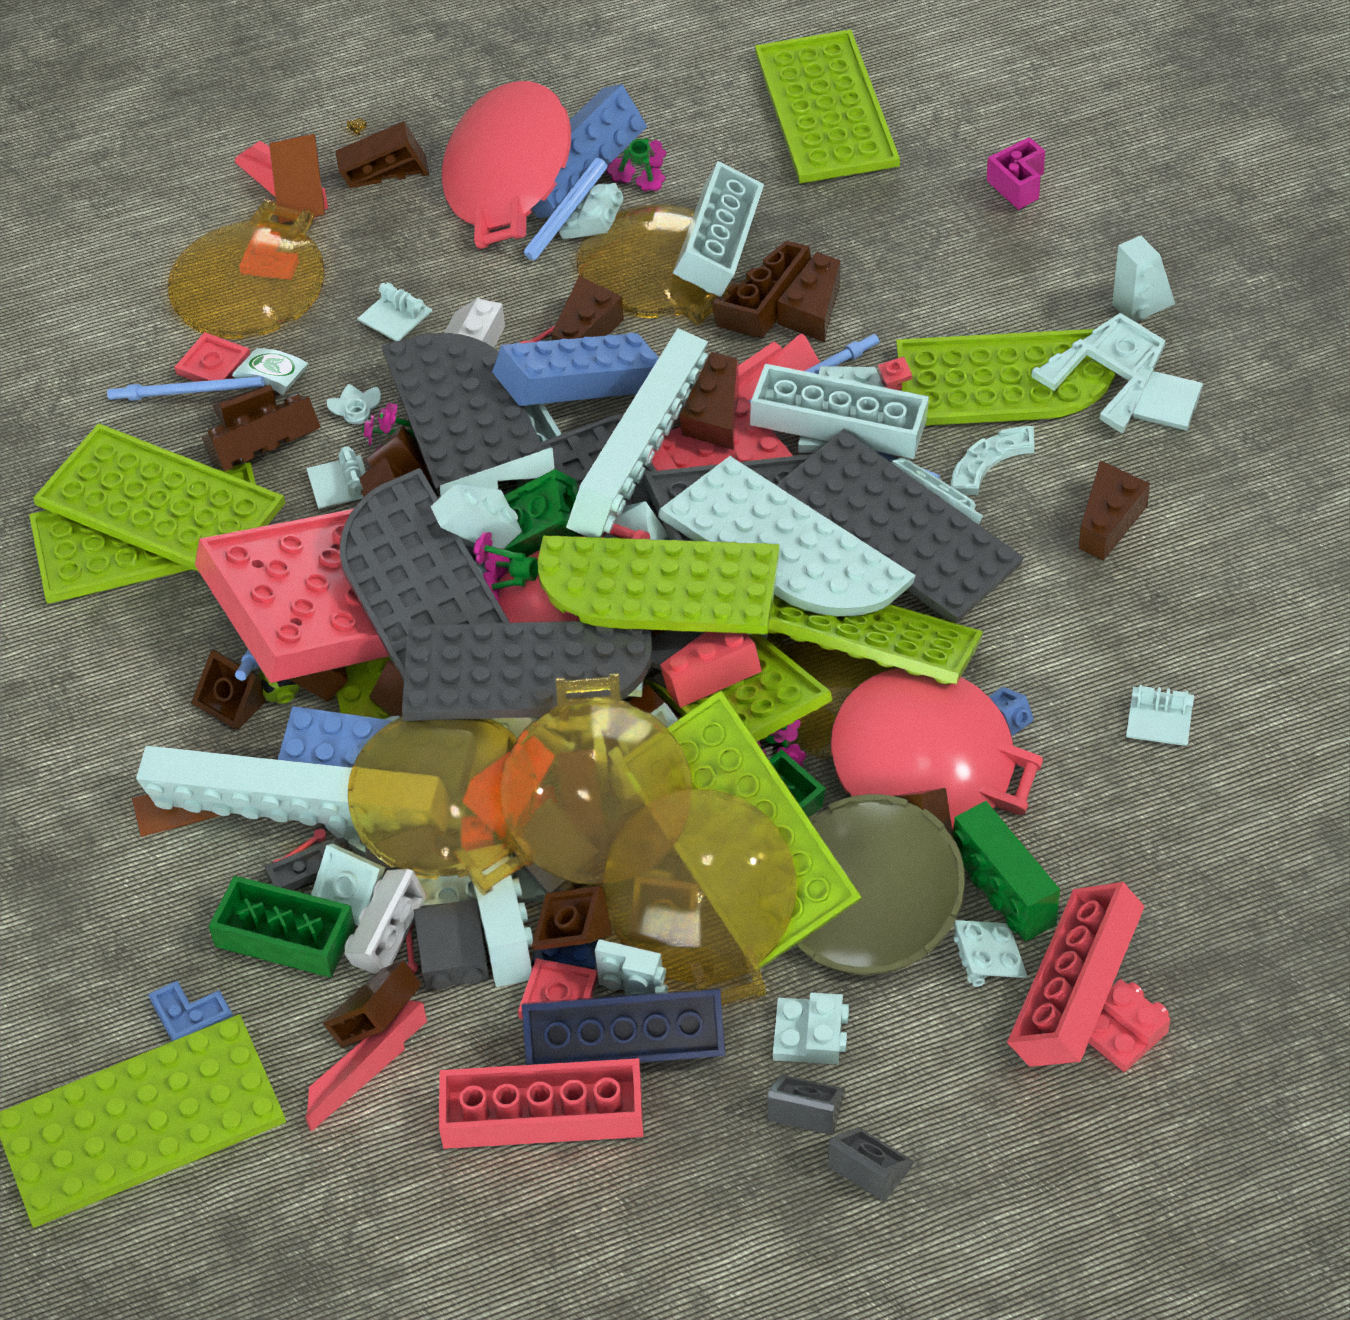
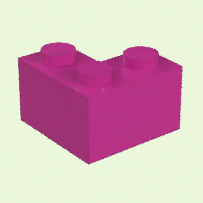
(1017, 172)

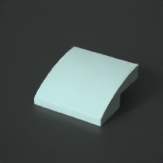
(1168, 400)

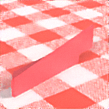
(257, 163)
(795, 355)
(362, 1064)

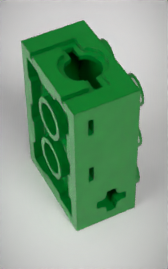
(542, 510)

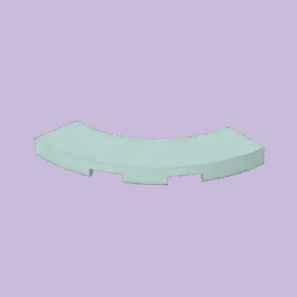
(987, 453)

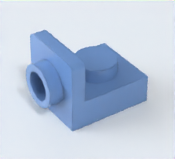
(1013, 708)

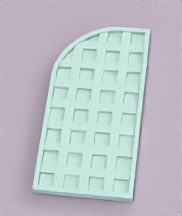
(819, 561)

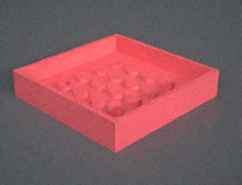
(290, 596)

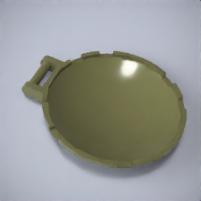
(907, 880)

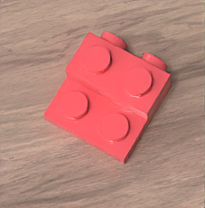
(1128, 1025)

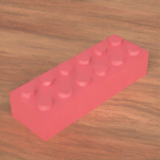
(1076, 975)
(540, 1103)

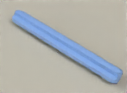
(565, 209)

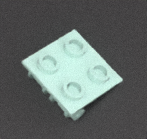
(394, 312)
(337, 480)
(1160, 715)
(987, 951)

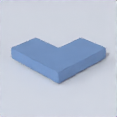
(183, 1018)

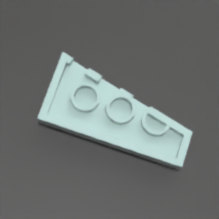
(455, 889)

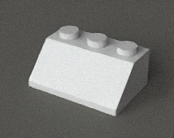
(479, 320)
(385, 921)

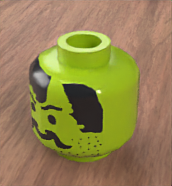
(279, 691)

